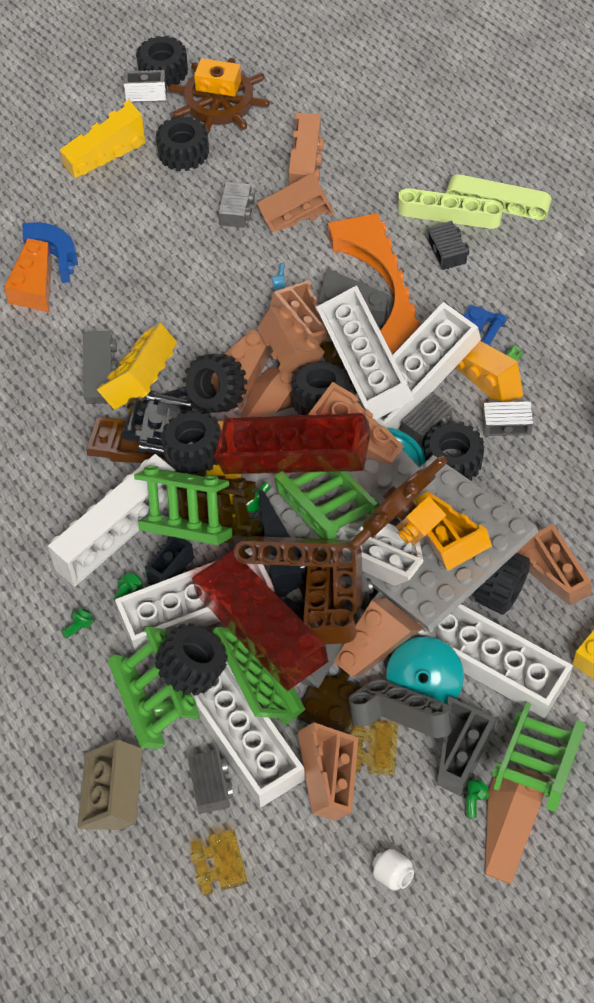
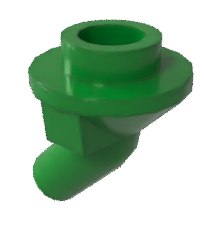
(254, 504)
(128, 584)
(81, 618)
(475, 791)

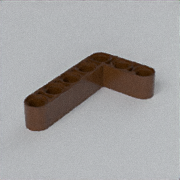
(310, 557)

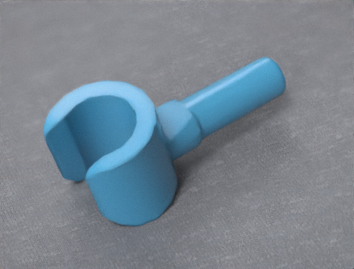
(278, 281)

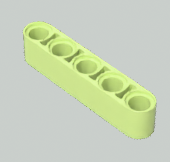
(514, 199)
(450, 207)

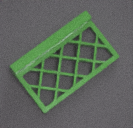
(279, 702)

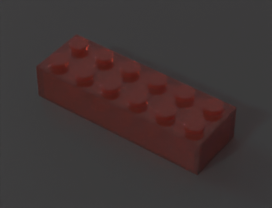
(293, 444)
(260, 620)

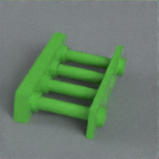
(315, 515)
(173, 524)
(135, 699)
(558, 772)

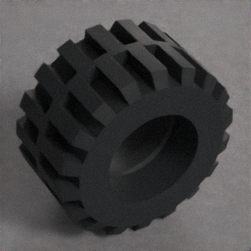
(165, 55)
(182, 143)
(312, 381)
(199, 383)
(187, 429)
(460, 438)
(505, 585)
(190, 675)

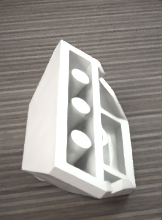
(385, 554)

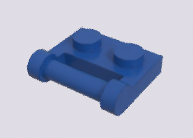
(480, 317)

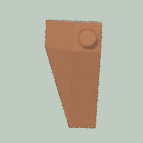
(269, 394)
(382, 443)
(509, 825)

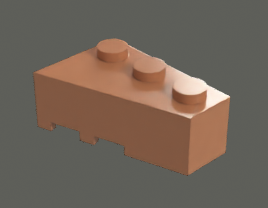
(306, 147)
(295, 203)
(303, 305)
(253, 356)

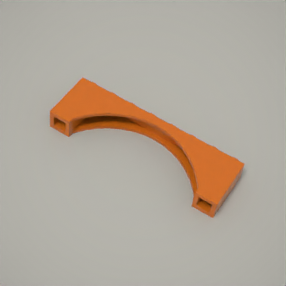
(367, 240)

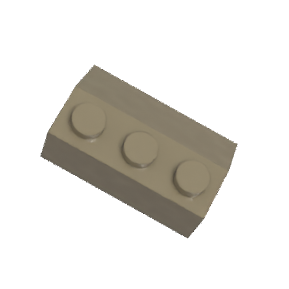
(110, 787)

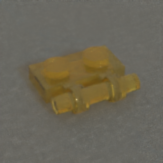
(382, 749)
(227, 860)

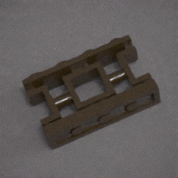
(242, 495)

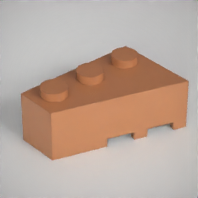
(288, 340)
(556, 565)
(378, 634)
(329, 769)

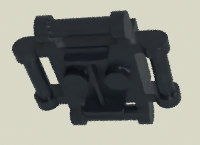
(154, 419)

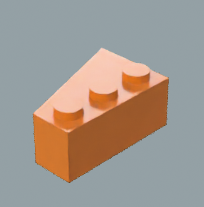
(31, 277)

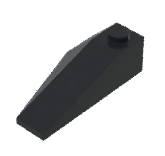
(284, 577)

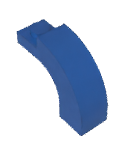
(59, 245)

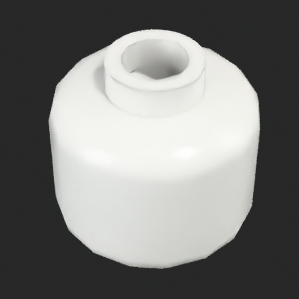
(393, 869)

